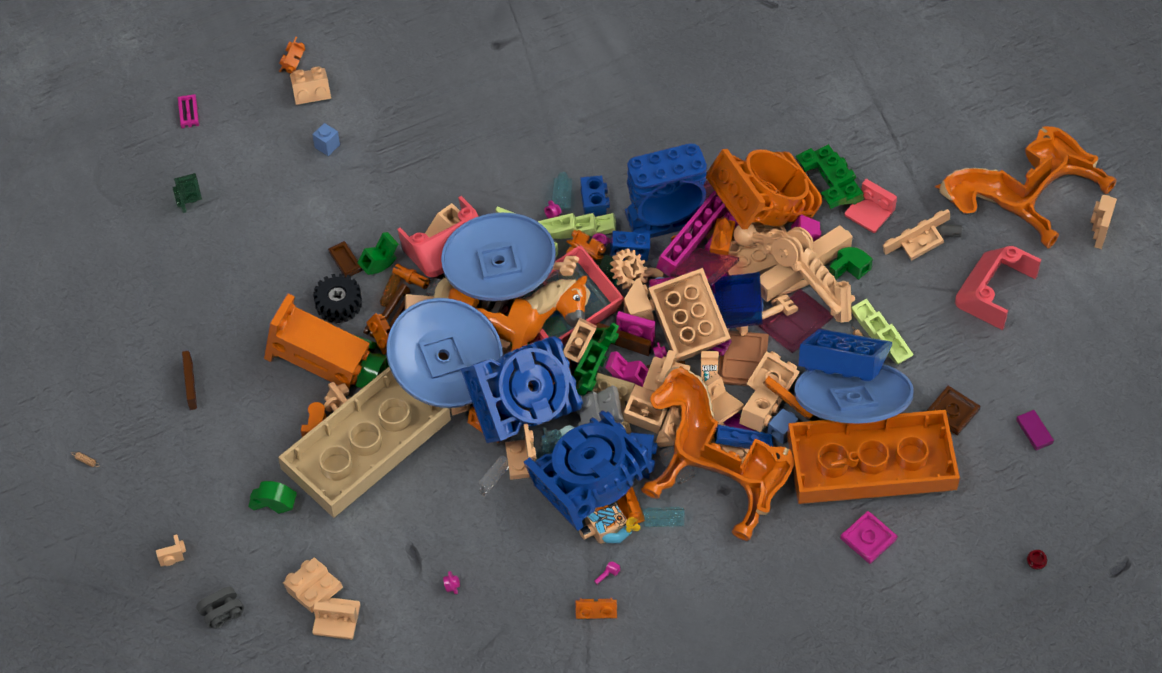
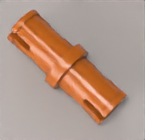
(411, 276)

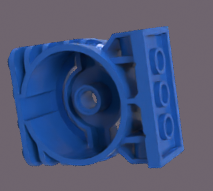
(665, 189)
(490, 387)
(589, 455)

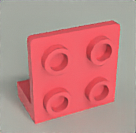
(874, 209)

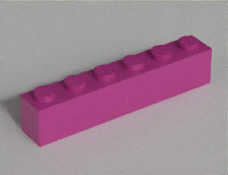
(692, 234)

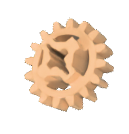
(628, 269)

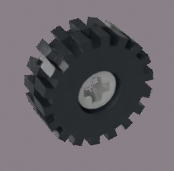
(336, 308)

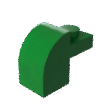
(381, 257)
(851, 260)
(371, 368)
(272, 495)

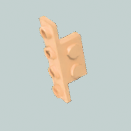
(920, 238)

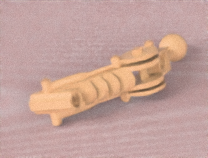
(796, 250)

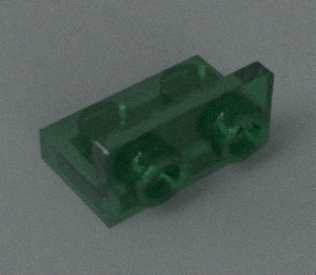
(186, 190)

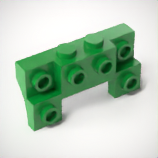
(835, 173)
(593, 357)

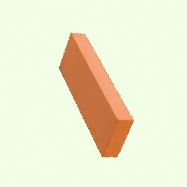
(786, 396)

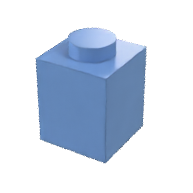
(326, 139)
(779, 425)

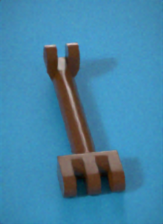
(401, 291)

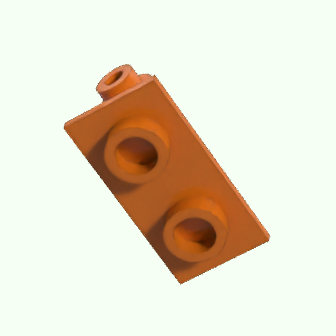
(288, 61)
(593, 248)
(378, 326)
(630, 506)
(596, 609)

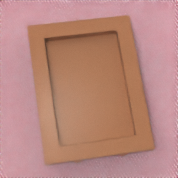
(742, 357)

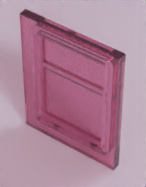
(713, 265)
(797, 327)

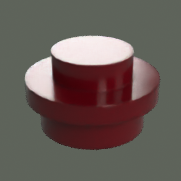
(1037, 559)

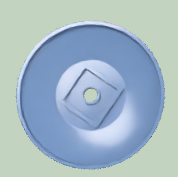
(510, 237)
(435, 328)
(853, 399)

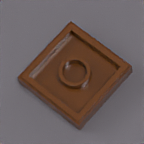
(958, 408)

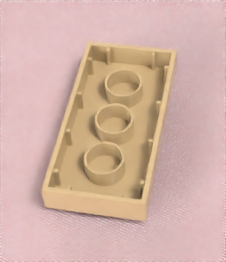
(361, 443)

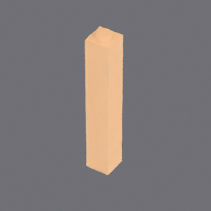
(783, 277)

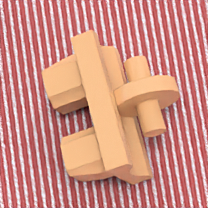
(336, 396)

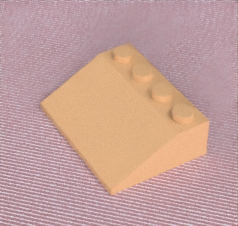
(688, 314)

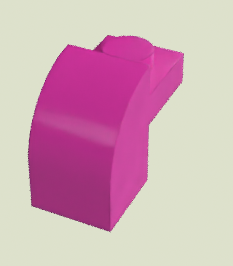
(628, 371)

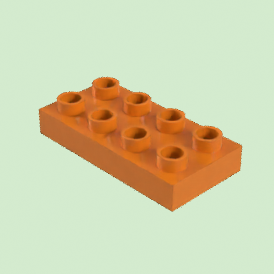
(896, 457)

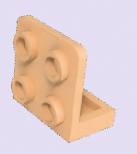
(310, 85)

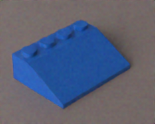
(844, 354)

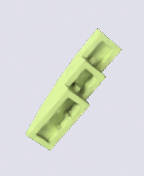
(563, 226)
(878, 328)

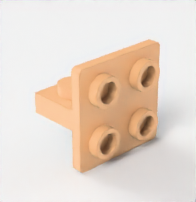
(659, 369)
(669, 427)
(336, 618)

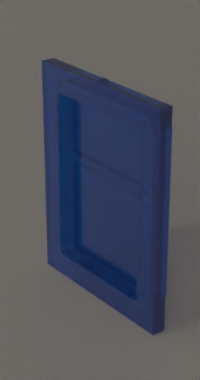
(740, 299)

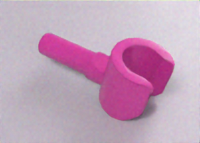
(612, 568)

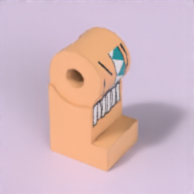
(709, 364)

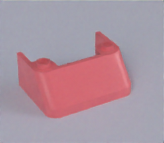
(427, 251)
(977, 297)

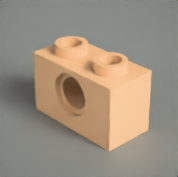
(579, 340)
(759, 409)

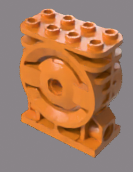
(763, 187)

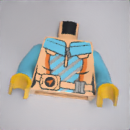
(608, 525)

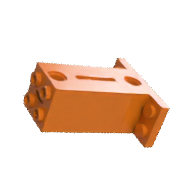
(315, 345)

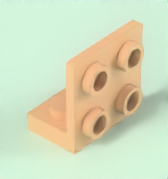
(722, 402)
(518, 452)

